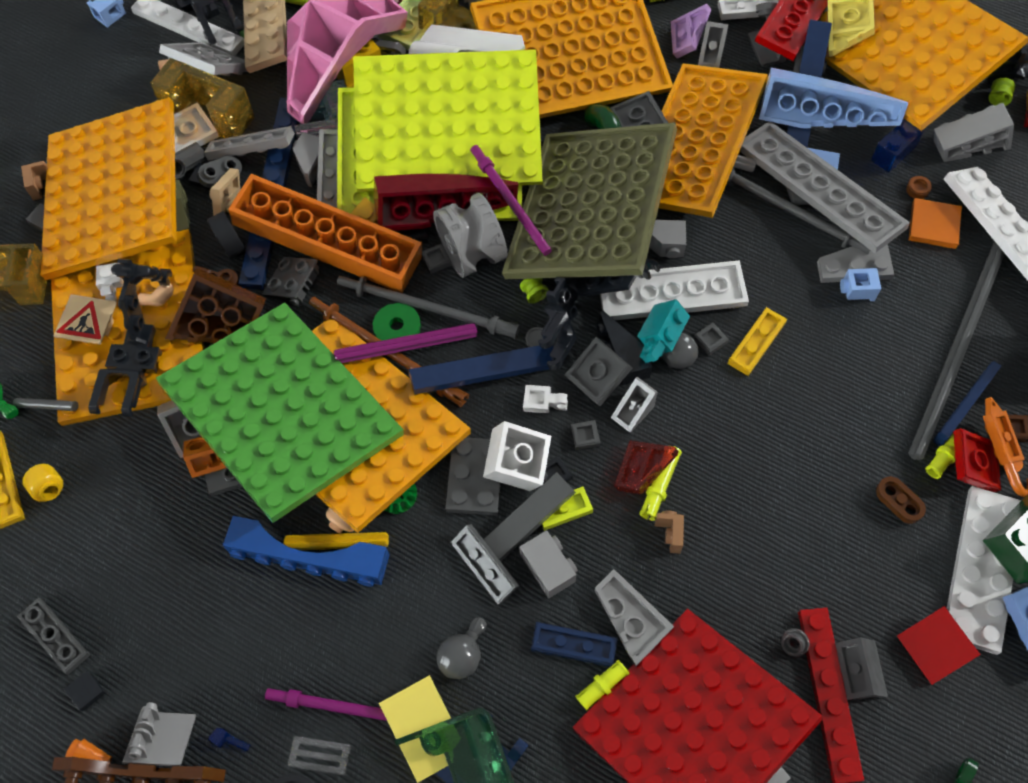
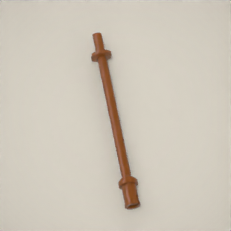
(454, 394)

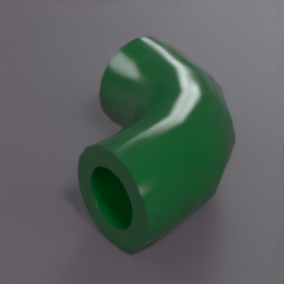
(601, 117)

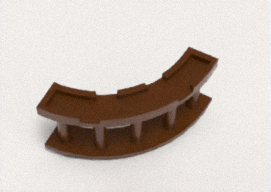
(139, 773)

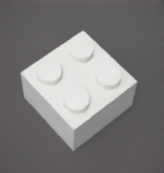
(517, 456)

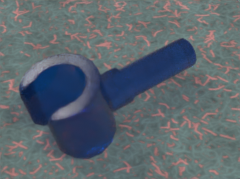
(220, 736)

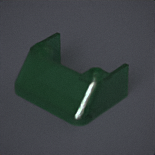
(469, 747)

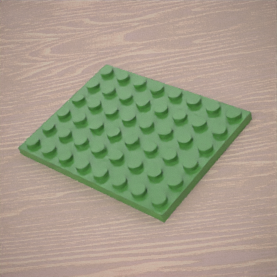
(279, 410)

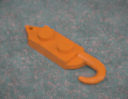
(1005, 444)

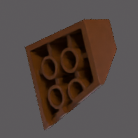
(213, 309)

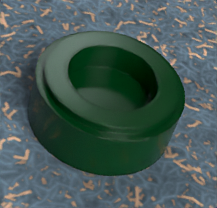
(967, 771)

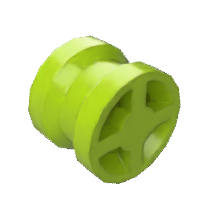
(1002, 91)
(534, 289)

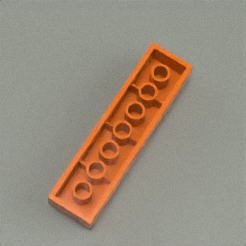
(326, 233)

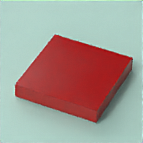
(976, 461)
(938, 645)

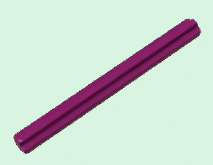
(405, 343)

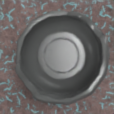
(683, 354)

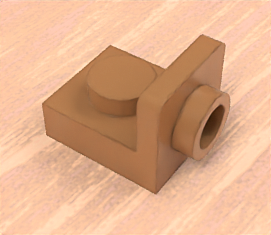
(32, 178)
(675, 529)

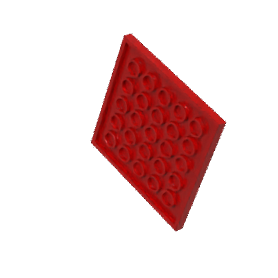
(697, 714)

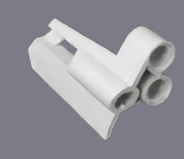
(453, 40)

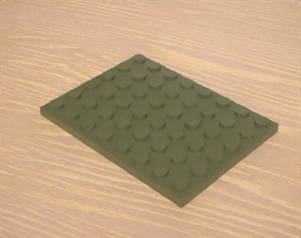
(594, 203)

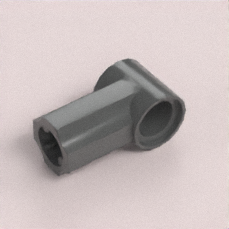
(188, 158)

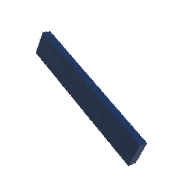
(812, 64)
(479, 369)

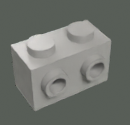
(548, 563)

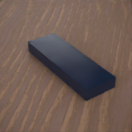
(574, 644)

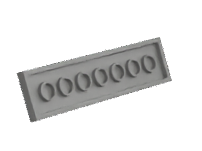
(824, 187)

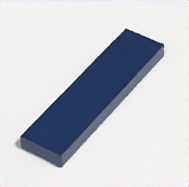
(966, 403)

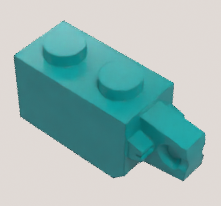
(662, 329)

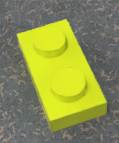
(572, 509)

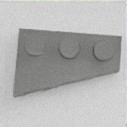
(835, 265)
(632, 616)

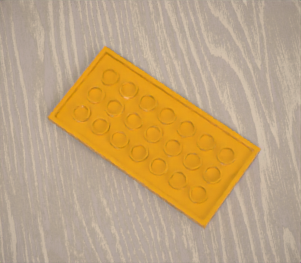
(711, 120)

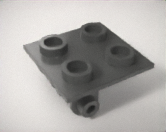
(292, 279)

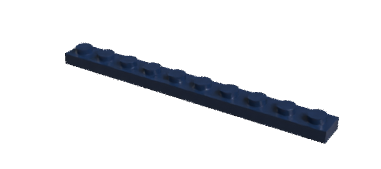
(276, 170)

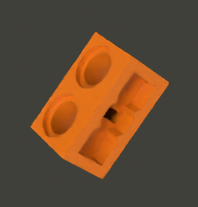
(200, 457)

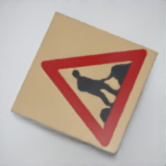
(86, 319)

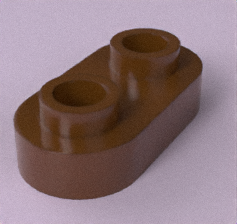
(901, 499)

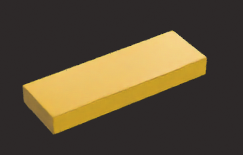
(757, 341)

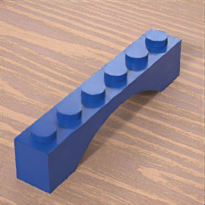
(358, 562)

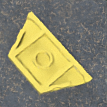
(850, 22)

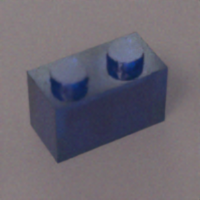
(896, 145)

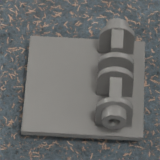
(159, 737)

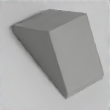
(635, 405)

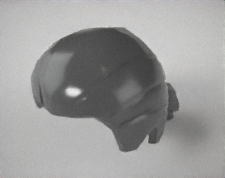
(460, 653)

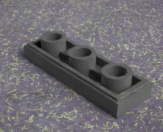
(63, 645)

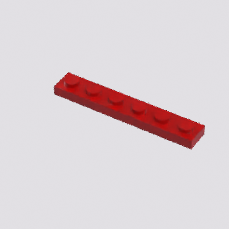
(831, 697)

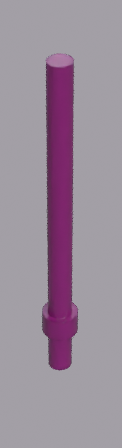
(487, 166)
(295, 698)

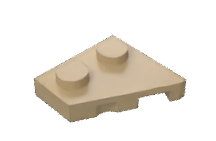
(225, 191)

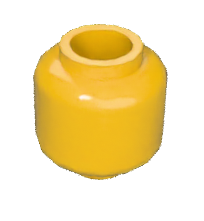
(43, 482)

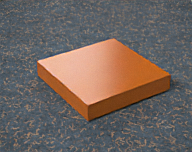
(935, 223)

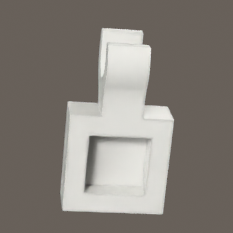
(107, 282)
(540, 398)

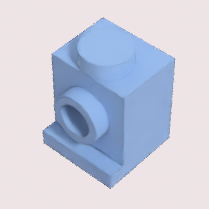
(107, 10)
(861, 284)

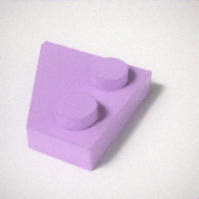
(688, 30)

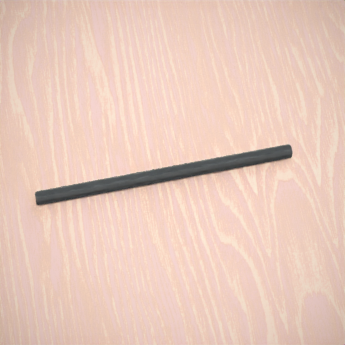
(956, 354)

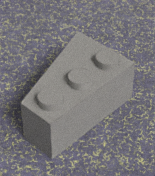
(975, 133)

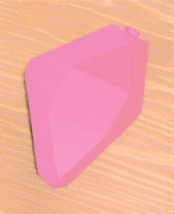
(324, 39)

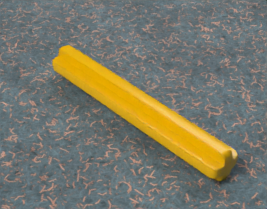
(334, 541)

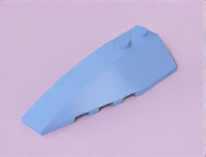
(816, 101)

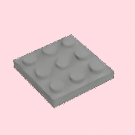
(204, 58)

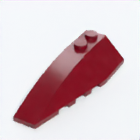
(411, 199)

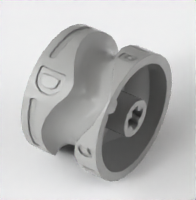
(470, 234)

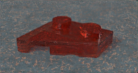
(642, 465)

